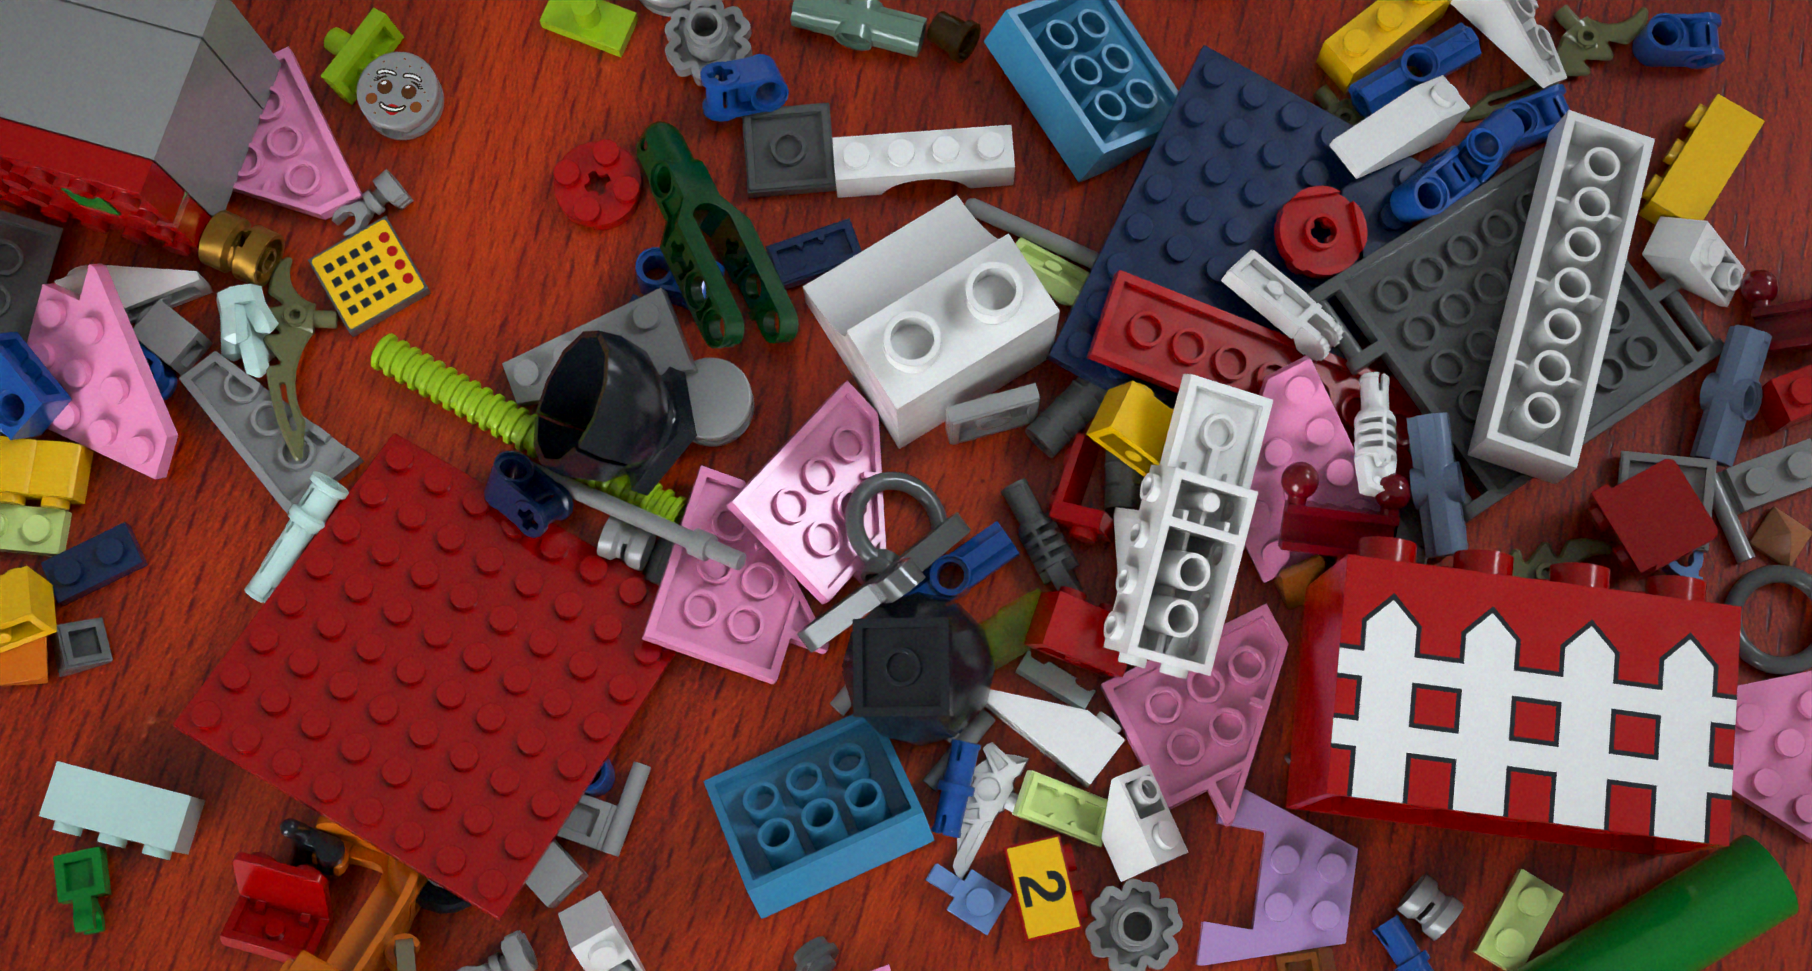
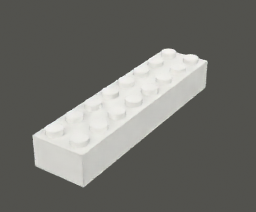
(1562, 298)

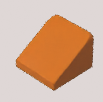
(25, 664)

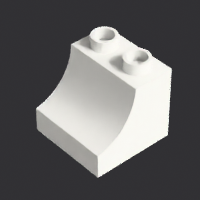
(934, 317)

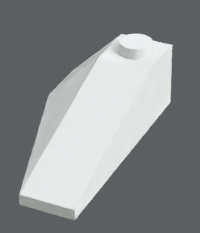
(1515, 31)

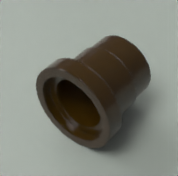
(954, 35)

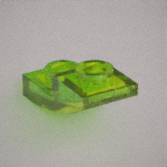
(1009, 628)

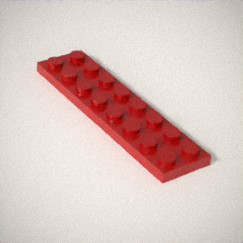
(1168, 334)

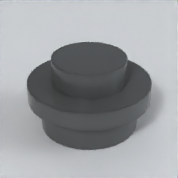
(816, 955)

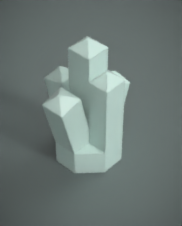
(243, 325)

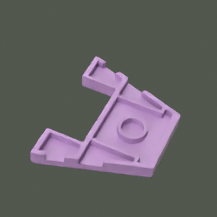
(1299, 890)

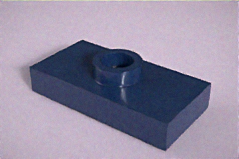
(813, 253)

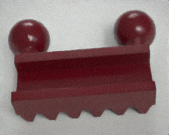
(1787, 322)
(1332, 528)

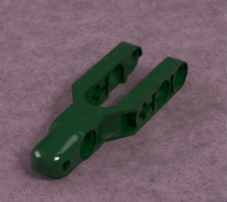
(693, 203)

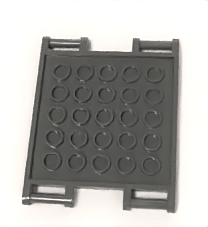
(1438, 305)

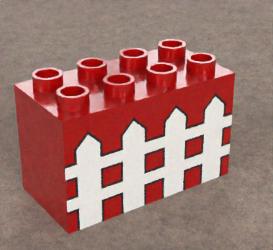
(1516, 701)

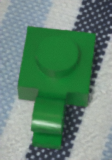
(81, 880)

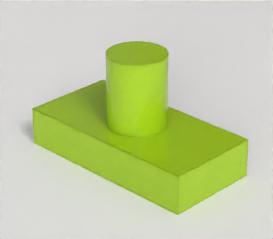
(591, 23)
(354, 52)

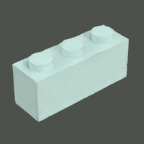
(121, 810)

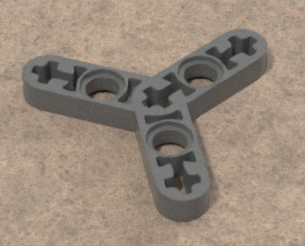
(887, 585)

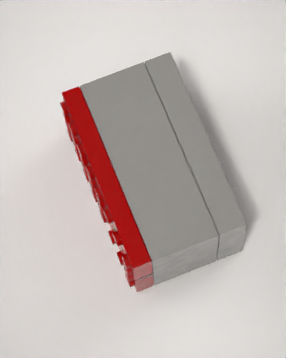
(129, 112)

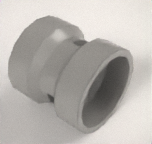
(626, 543)
(1438, 914)

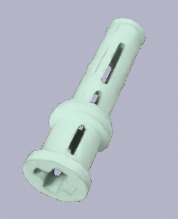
(305, 521)

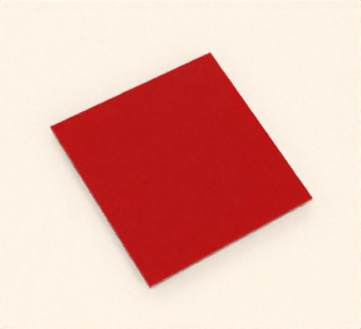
(436, 677)

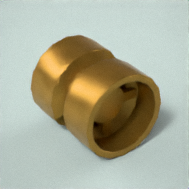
(233, 245)

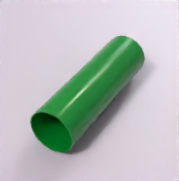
(1686, 918)

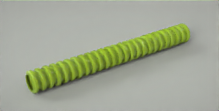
(497, 415)

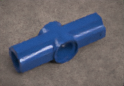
(1433, 58)
(977, 559)

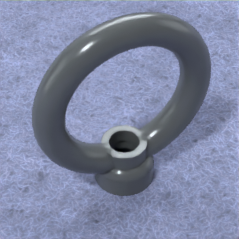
(879, 559)
(1739, 594)

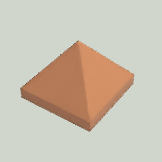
(1780, 537)

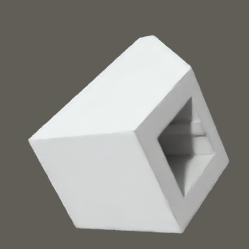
(1695, 258)
(1139, 825)
(598, 936)

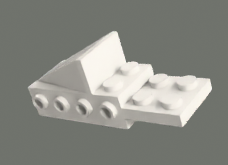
(1190, 531)

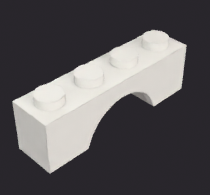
(964, 155)

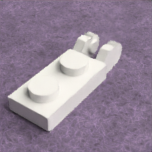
(1284, 305)

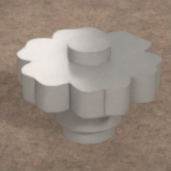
(706, 36)
(1133, 927)

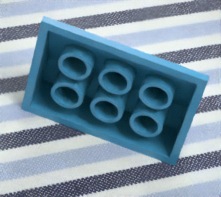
(1084, 79)
(817, 813)

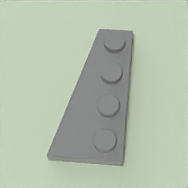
(645, 322)
(248, 421)

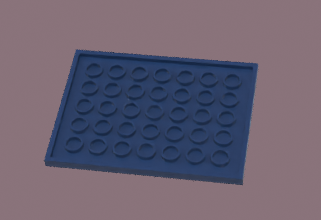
(1213, 193)

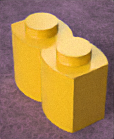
(44, 472)

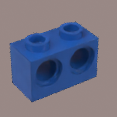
(28, 390)

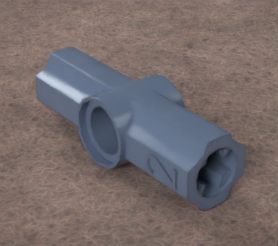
(1731, 395)
(1437, 484)

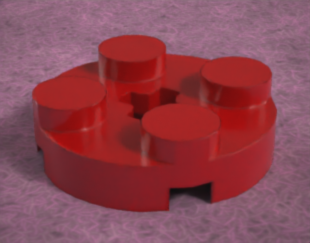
(589, 161)
(1333, 211)

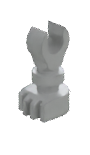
(387, 191)
(516, 956)

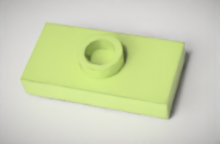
(1061, 808)

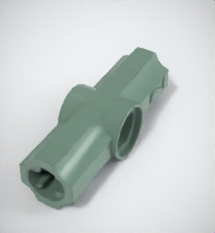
(862, 24)

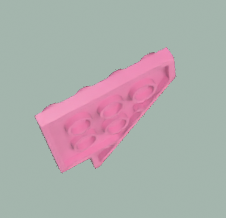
(295, 152)
(102, 368)
(1306, 430)
(804, 489)
(726, 613)
(1204, 727)
(1776, 750)

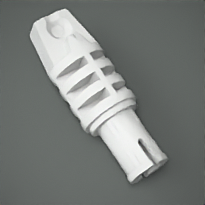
(1374, 435)

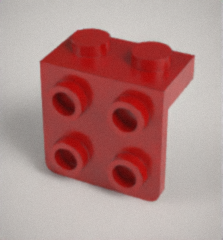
(1651, 518)
(278, 908)

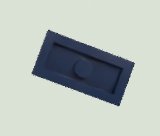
(94, 564)

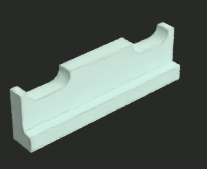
(1054, 681)

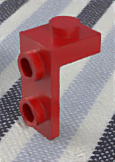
(1065, 501)

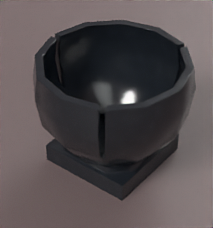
(628, 413)
(918, 669)

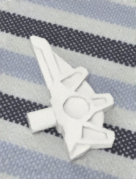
(993, 793)

